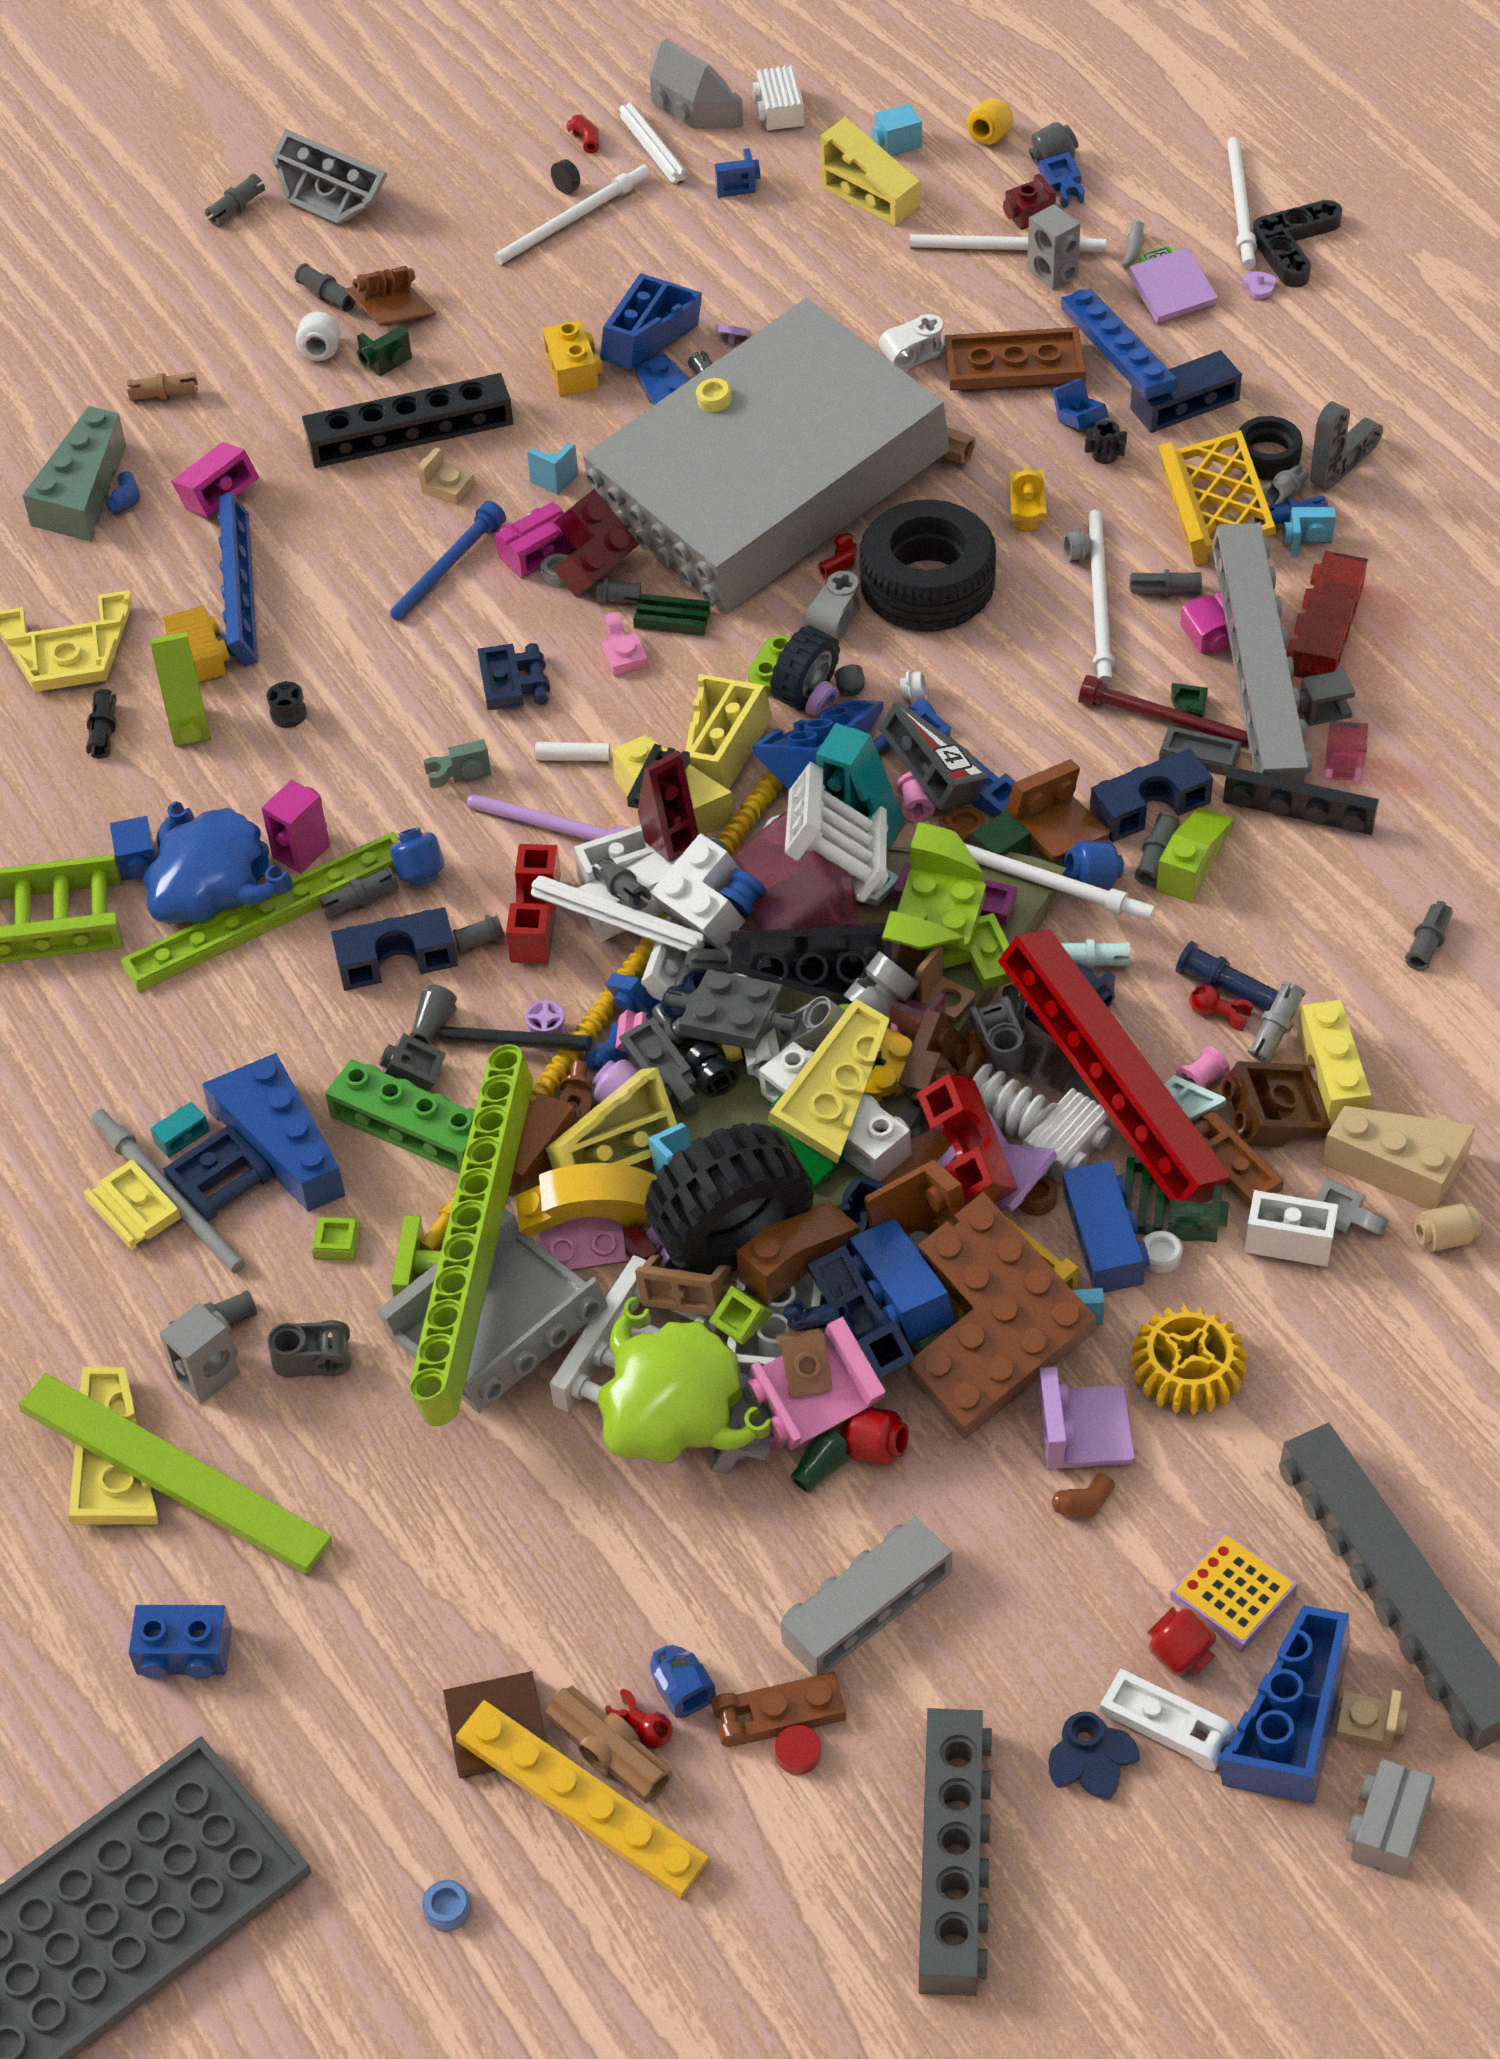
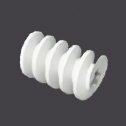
(1008, 1108)

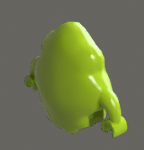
(671, 1391)

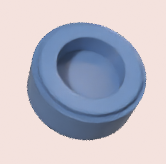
(446, 1905)

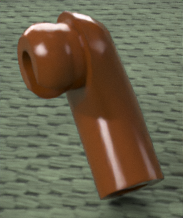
(975, 1057)

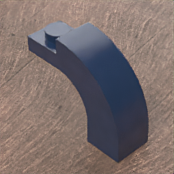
(876, 1334)

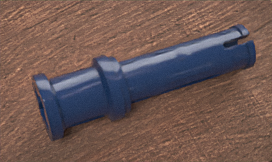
(1219, 974)

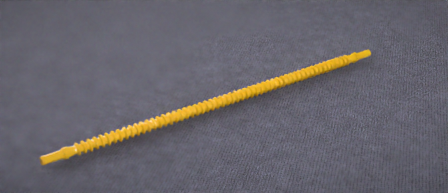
(604, 1007)

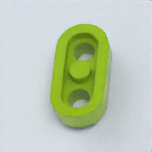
(762, 667)

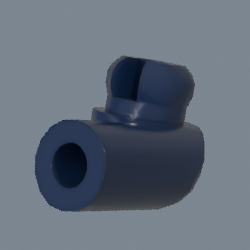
(819, 1316)

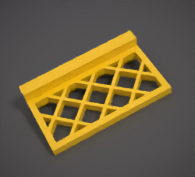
(1186, 495)

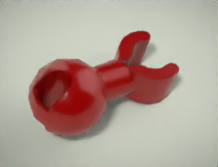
(1207, 1001)
(652, 1728)

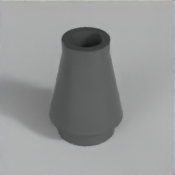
(433, 1012)

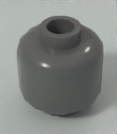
(1053, 141)

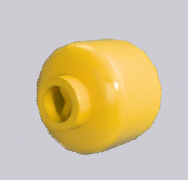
(990, 121)

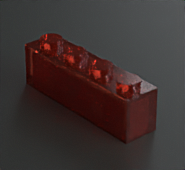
(1328, 614)

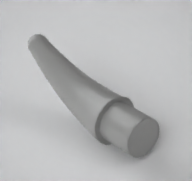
(1135, 241)

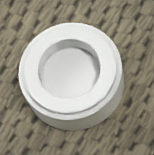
(1164, 1251)

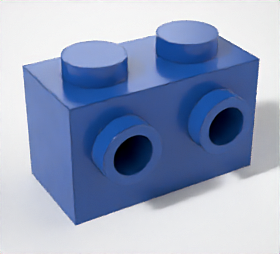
(180, 1640)

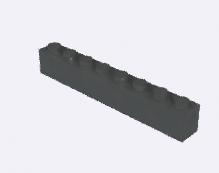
(1398, 1582)

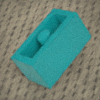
(179, 1129)

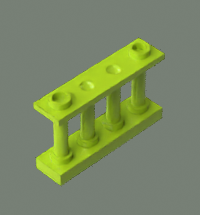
(63, 934)

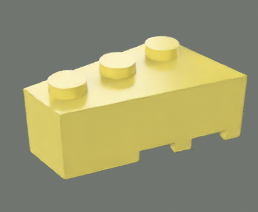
(725, 726)
(617, 1126)

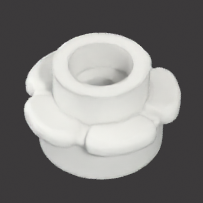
(914, 686)

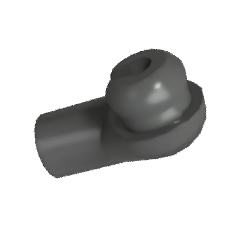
(669, 1025)

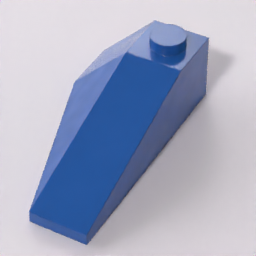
(791, 752)

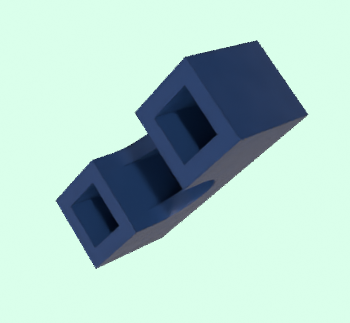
(1174, 780)
(420, 935)

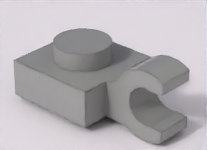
(1350, 1208)

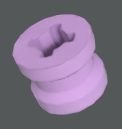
(545, 1014)

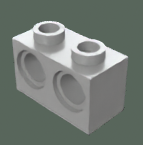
(1053, 246)

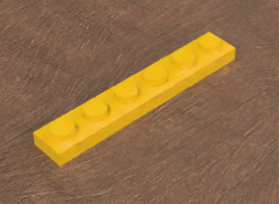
(582, 1799)

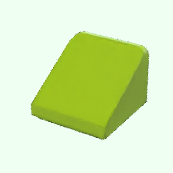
(740, 1315)

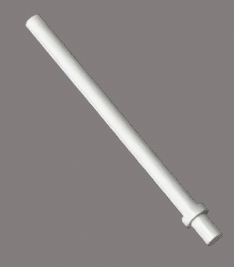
(1103, 660)

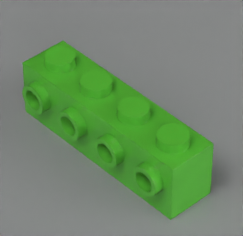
(401, 1114)

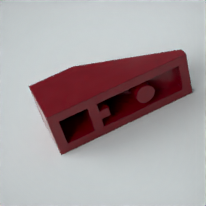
(667, 807)

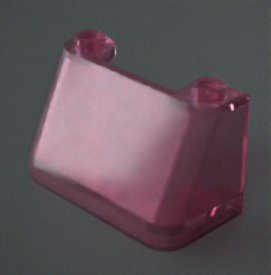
(797, 891)

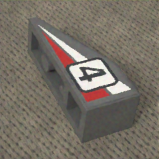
(935, 760)

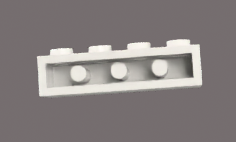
(876, 1138)

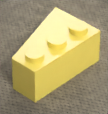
(866, 174)
(709, 799)

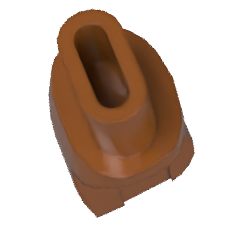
(577, 1088)

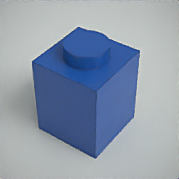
(133, 847)

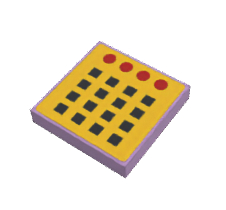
(1234, 1590)

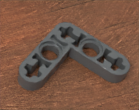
(1335, 449)

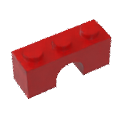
(532, 919)
(959, 1113)

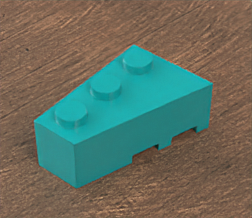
(858, 777)

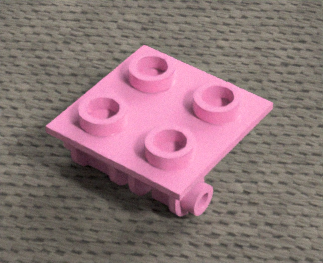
(585, 1242)

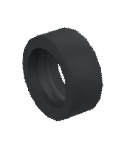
(1277, 431)

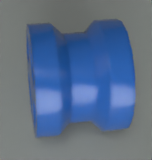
(743, 892)

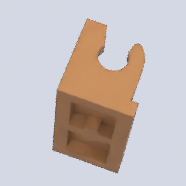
(681, 1289)

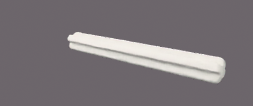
(616, 914)

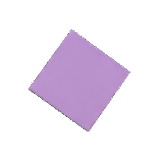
(1172, 285)

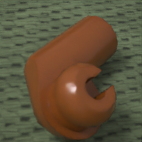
(1084, 1502)

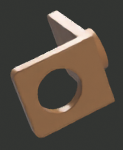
(931, 980)
(805, 1362)

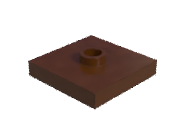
(511, 1694)

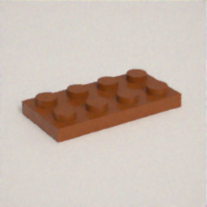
(1014, 358)

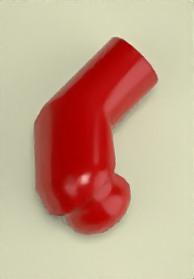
(590, 132)

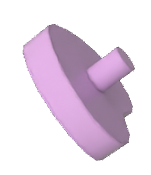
(1259, 284)
(733, 331)

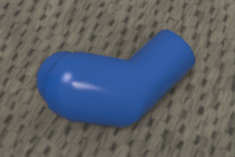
(125, 495)
(604, 1052)

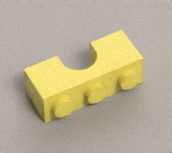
(1331, 1047)

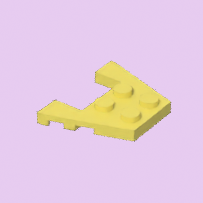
(67, 653)

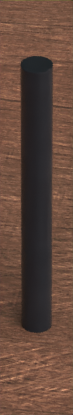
(517, 1038)

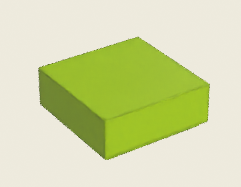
(336, 1238)

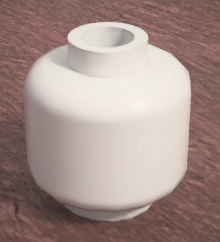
(318, 336)

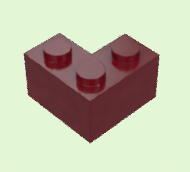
(598, 539)

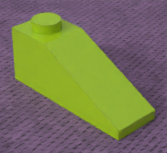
(180, 689)
(1192, 853)

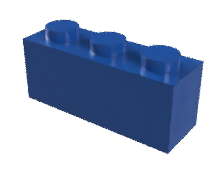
(1105, 1226)
(901, 1280)

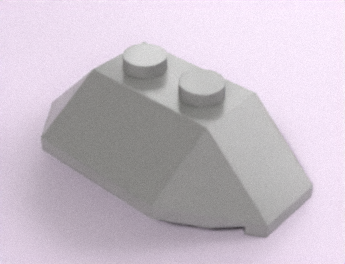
(692, 89)
(325, 179)

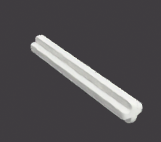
(652, 143)

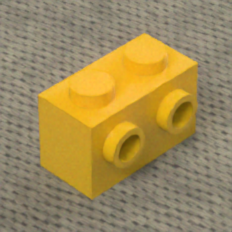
(572, 357)

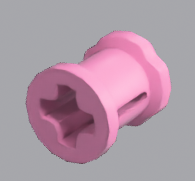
(917, 803)
(1205, 1069)

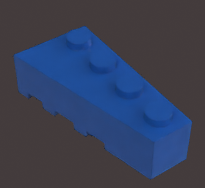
(275, 1122)
(1289, 1724)

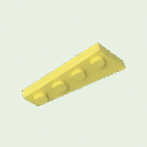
(829, 1088)
(99, 1489)

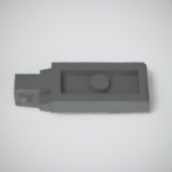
(652, 1048)

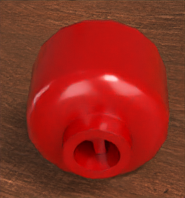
(876, 1436)
(1182, 1641)

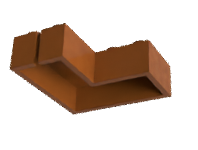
(1014, 1320)

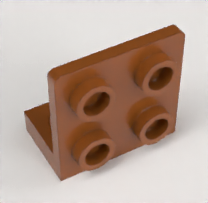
(1052, 813)
(917, 1200)

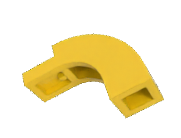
(583, 1192)

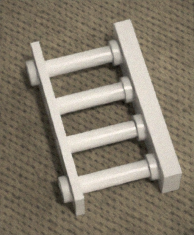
(836, 832)
(593, 1346)

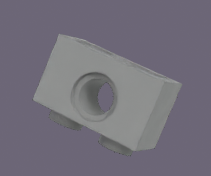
(200, 1352)

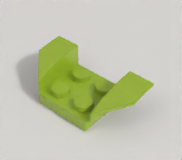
(940, 893)

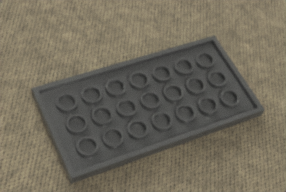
(133, 1902)

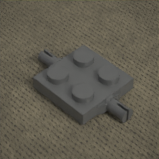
(731, 1010)

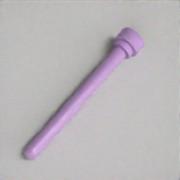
(540, 818)

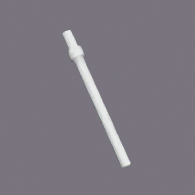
(619, 186)
(1246, 239)
(992, 242)
(1113, 900)

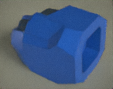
(681, 1680)

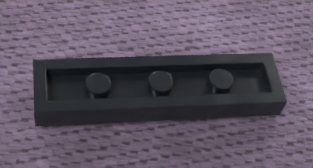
(1300, 800)

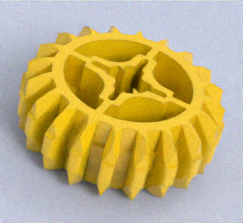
(1193, 1378)

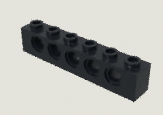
(407, 420)

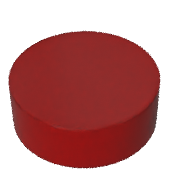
(797, 1749)

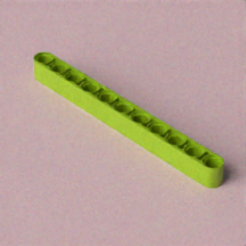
(471, 1237)

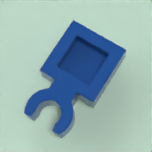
(1063, 176)

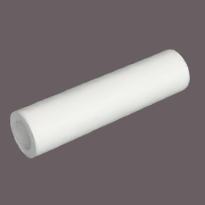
(572, 751)

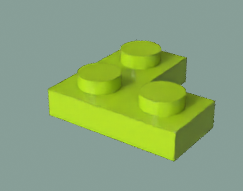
(984, 953)

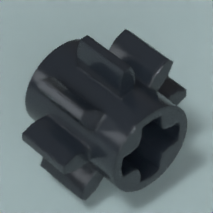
(1105, 442)

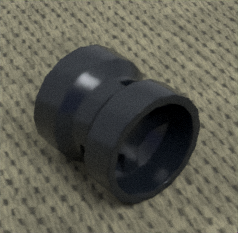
(713, 1071)

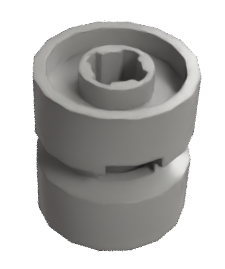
(882, 985)

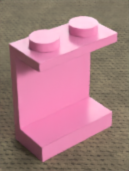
(809, 1416)

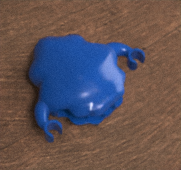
(208, 866)

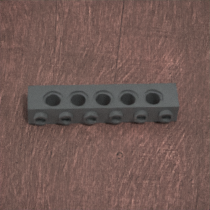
(942, 1966)

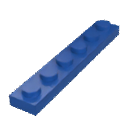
(1118, 344)
(237, 580)

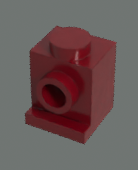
(1028, 200)

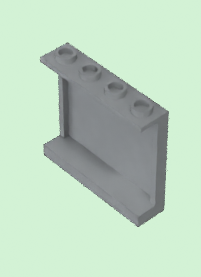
(525, 1314)

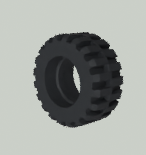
(726, 1194)

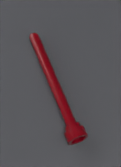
(1096, 692)

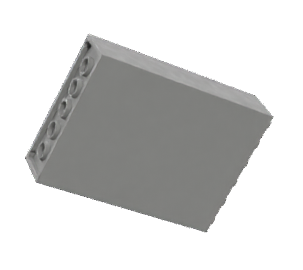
(797, 455)

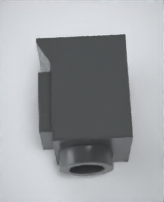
(1325, 697)

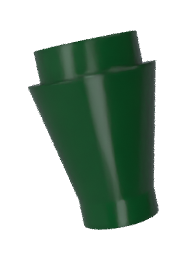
(820, 1459)

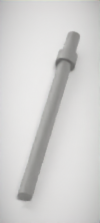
(123, 1142)

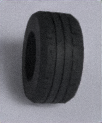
(927, 533)

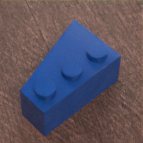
(648, 320)

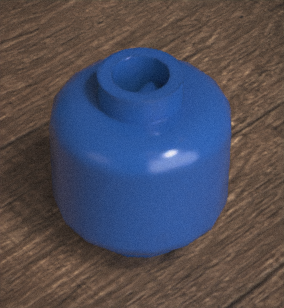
(417, 857)
(1094, 863)

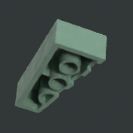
(77, 476)

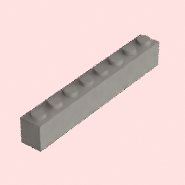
(1259, 652)

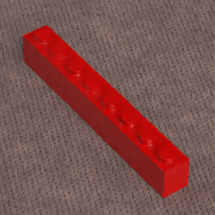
(1113, 1068)

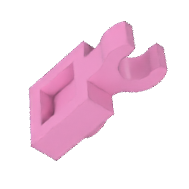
(622, 651)

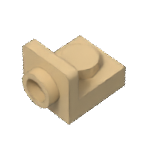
(443, 479)
(1371, 1720)

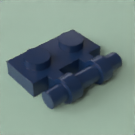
(501, 677)

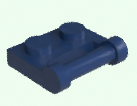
(211, 1164)

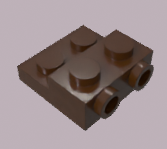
(934, 1054)
(1275, 1103)

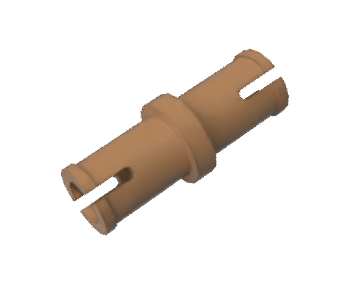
(162, 386)

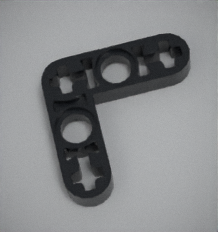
(1277, 233)

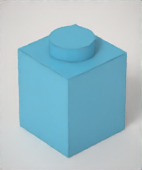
(897, 130)

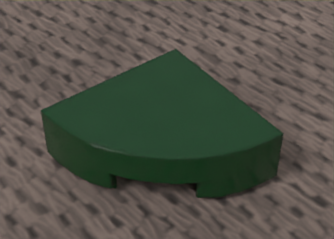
(1189, 698)

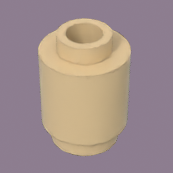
(1448, 1227)

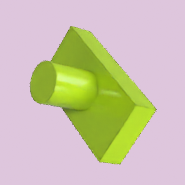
(410, 1258)

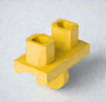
(1027, 498)

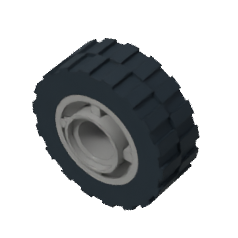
(803, 665)

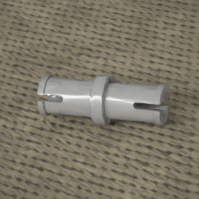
(1276, 1022)

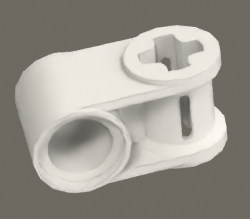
(911, 344)

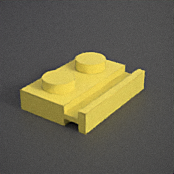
(132, 1204)

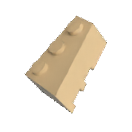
(1399, 1152)

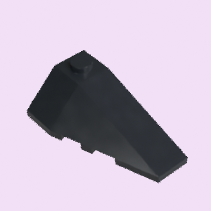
(810, 957)

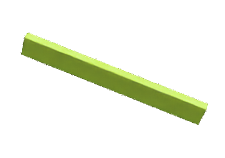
(246, 922)
(176, 1474)

